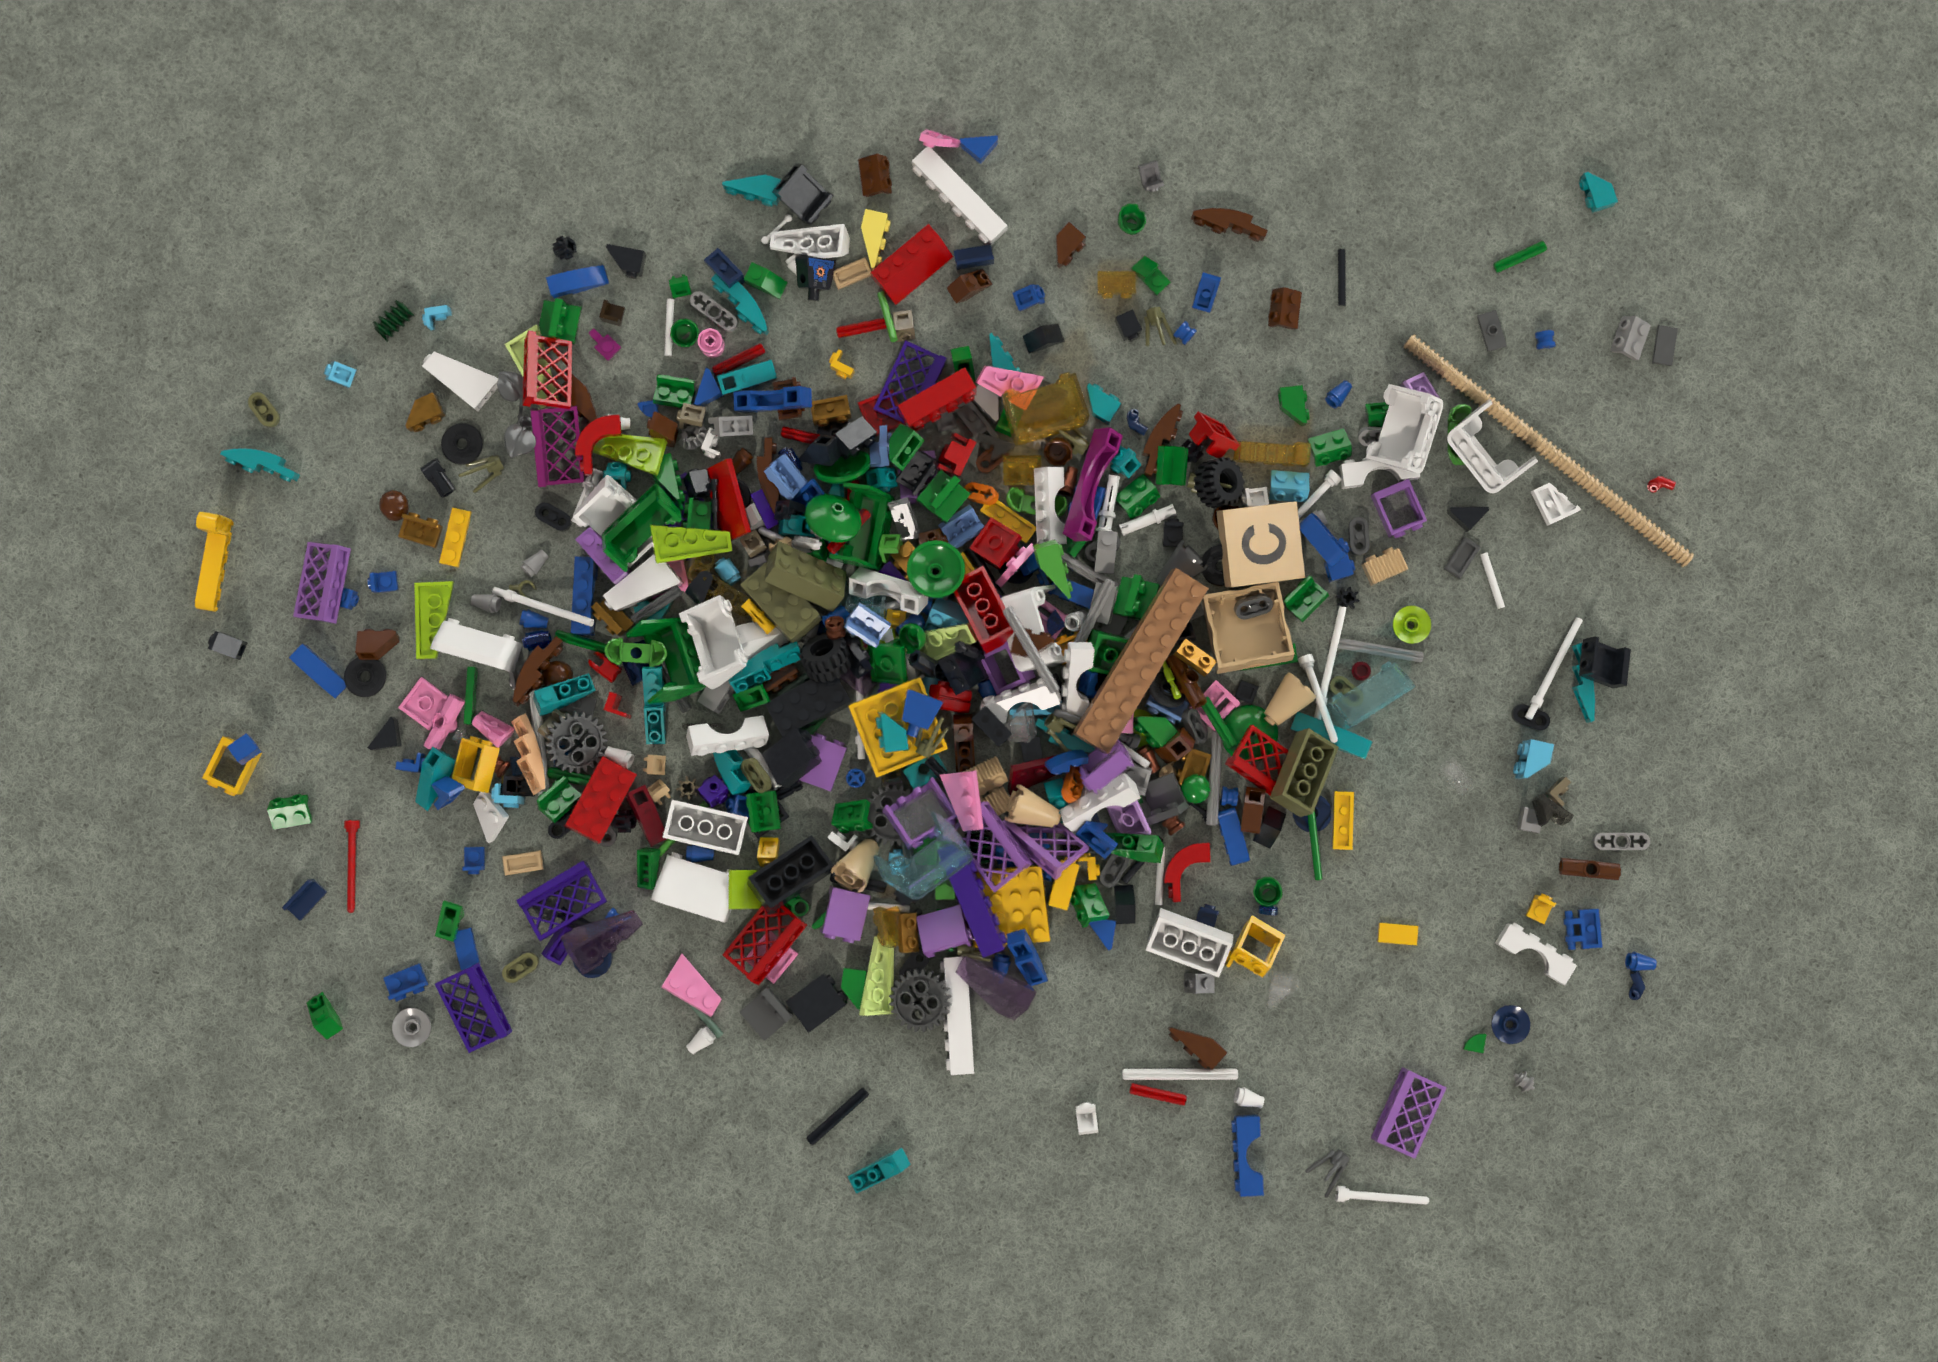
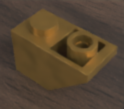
(424, 411)

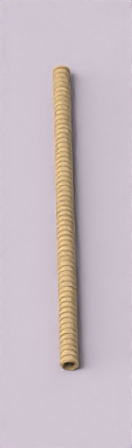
(1549, 451)

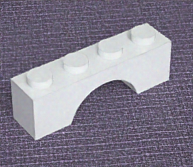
(1354, 473)
(1047, 484)
(868, 583)
(1078, 658)
(1034, 693)
(705, 740)
(1118, 792)
(1556, 966)

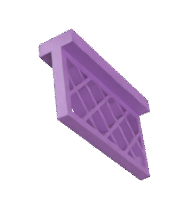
(332, 584)
(1005, 840)
(1042, 857)
(1396, 1102)

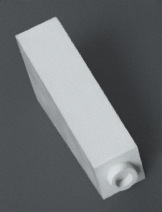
(467, 382)
(642, 584)

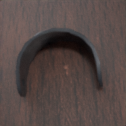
(699, 587)

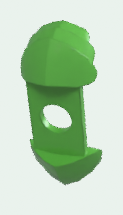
(1455, 416)
(1020, 502)
(619, 652)

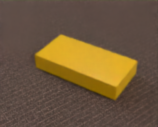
(1397, 934)

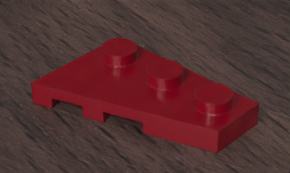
(1028, 774)

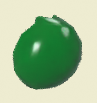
(1128, 212)
(680, 329)
(912, 637)
(1195, 788)
(1272, 896)

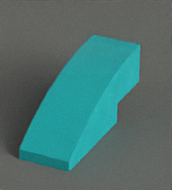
(730, 770)

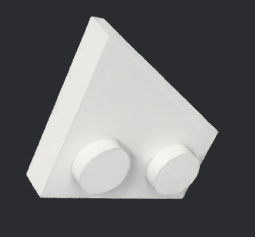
(1553, 504)
(490, 814)

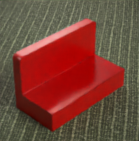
(612, 705)

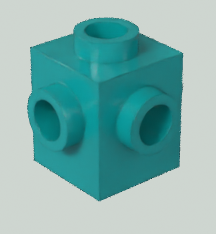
(1125, 462)
(619, 473)
(885, 478)

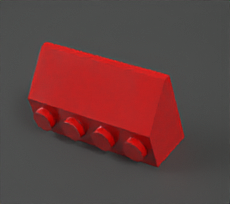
(911, 264)
(984, 609)

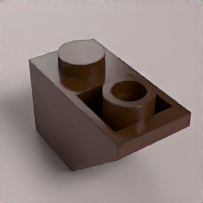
(1067, 243)
(969, 285)
(664, 428)
(1040, 641)
(375, 644)
(1176, 747)
(1253, 810)

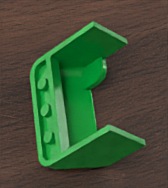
(632, 527)
(864, 547)
(681, 657)

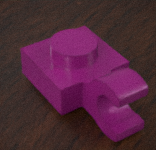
(606, 346)

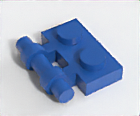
(1588, 926)

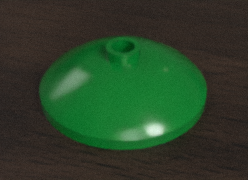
(843, 469)
(833, 518)
(937, 556)
(1238, 723)

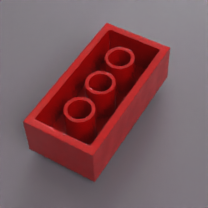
(937, 399)
(600, 800)

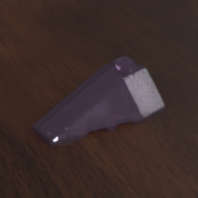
(594, 941)
(1002, 992)

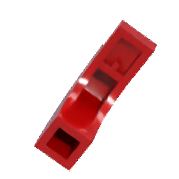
(591, 434)
(1179, 862)

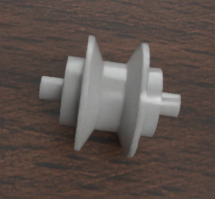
(1522, 1080)

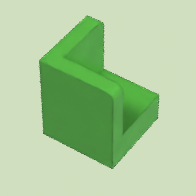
(889, 544)

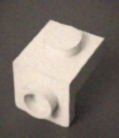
(1255, 497)
(1086, 1118)

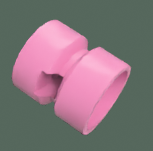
(711, 343)

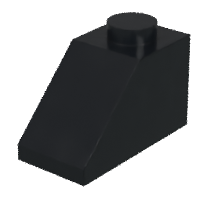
(629, 260)

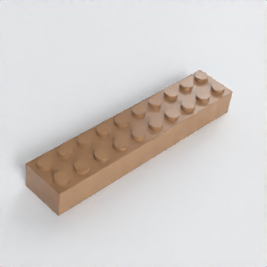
(1140, 661)

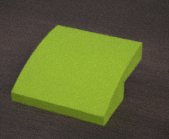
(739, 892)

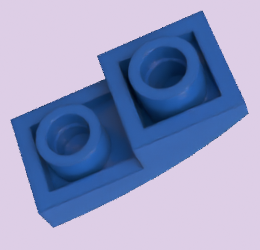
(1062, 762)

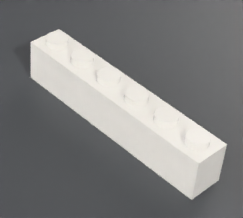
(959, 195)
(958, 1020)

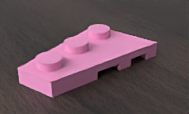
(1000, 380)
(691, 987)

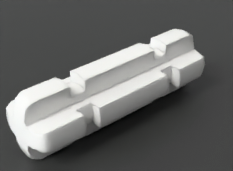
(807, 542)

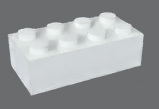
(705, 827)
(1189, 942)

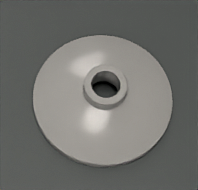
(402, 1031)

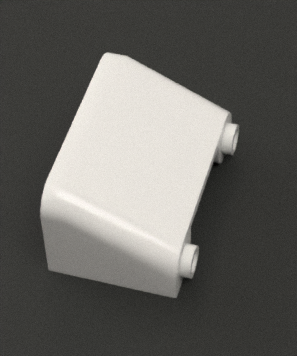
(1406, 429)
(604, 506)
(715, 641)
(693, 888)

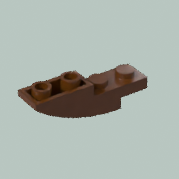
(1220, 219)
(1163, 432)
(769, 489)
(530, 675)

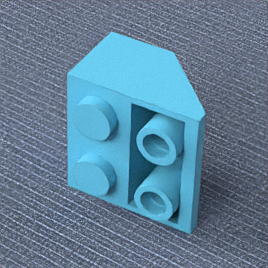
(945, 614)
(1533, 757)

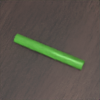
(887, 316)

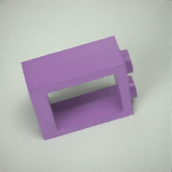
(1407, 487)
(996, 676)

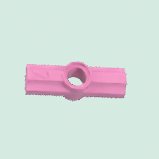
(444, 722)

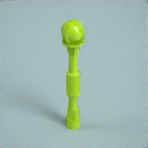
(1170, 678)

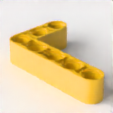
(214, 557)

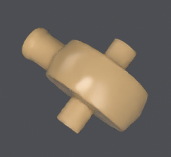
(1167, 770)

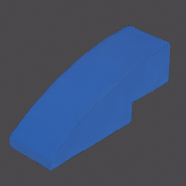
(577, 281)
(318, 670)
(1026, 957)

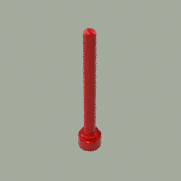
(351, 828)

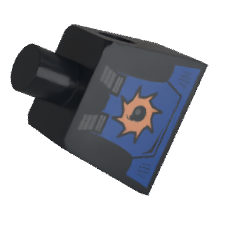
(814, 274)

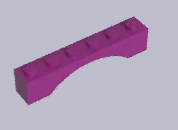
(1081, 517)

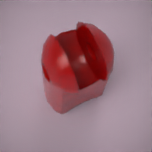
(608, 669)

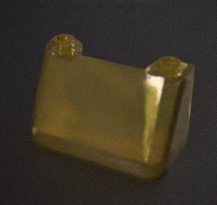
(1045, 410)

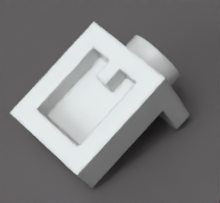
(709, 441)
(839, 839)

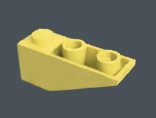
(873, 231)

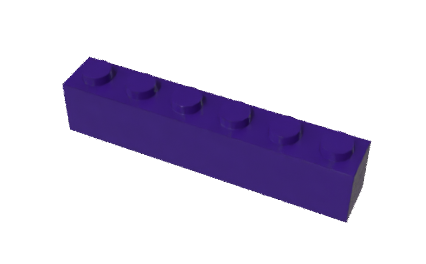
(978, 911)

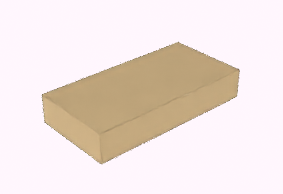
(851, 273)
(523, 862)

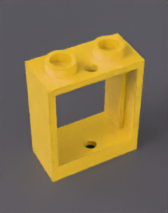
(465, 763)
(244, 777)
(1063, 886)
(1271, 938)

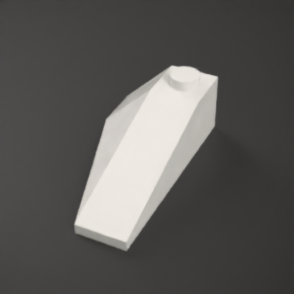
(814, 241)
(754, 638)

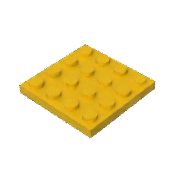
(892, 704)
(1020, 903)

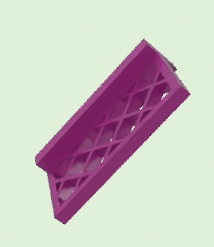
(540, 447)

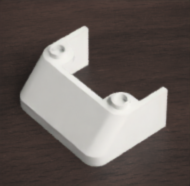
(1478, 461)
(1025, 606)
(477, 645)

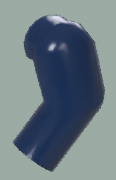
(1133, 422)
(1638, 986)

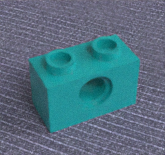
(917, 779)

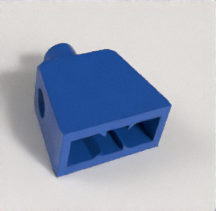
(919, 711)

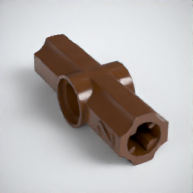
(1186, 682)
(1601, 870)

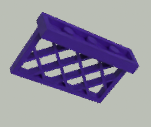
(930, 379)
(555, 885)
(485, 997)

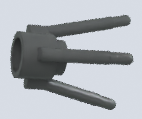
(1338, 1160)

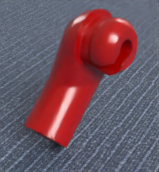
(1659, 482)

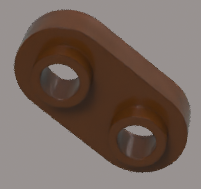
(986, 456)

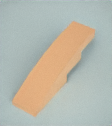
(531, 760)

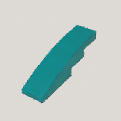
(1585, 690)
(1347, 741)

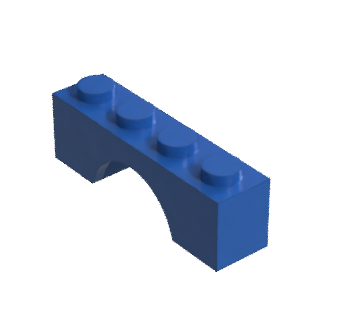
(783, 399)
(583, 589)
(1246, 1130)

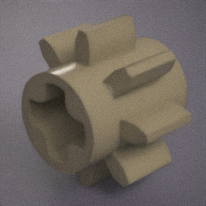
(693, 787)

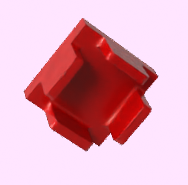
(1216, 431)
(955, 455)
(996, 543)

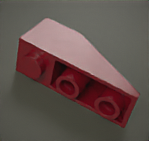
(646, 815)

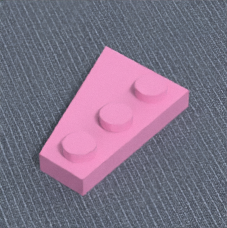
(965, 798)

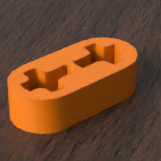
(980, 497)

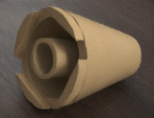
(1288, 700)
(1030, 809)
(856, 866)

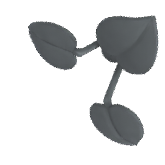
(518, 437)

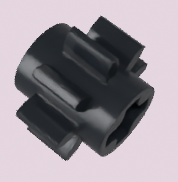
(564, 247)
(1194, 450)
(1352, 595)
(624, 821)

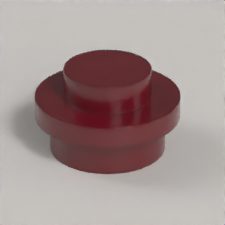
(1361, 671)

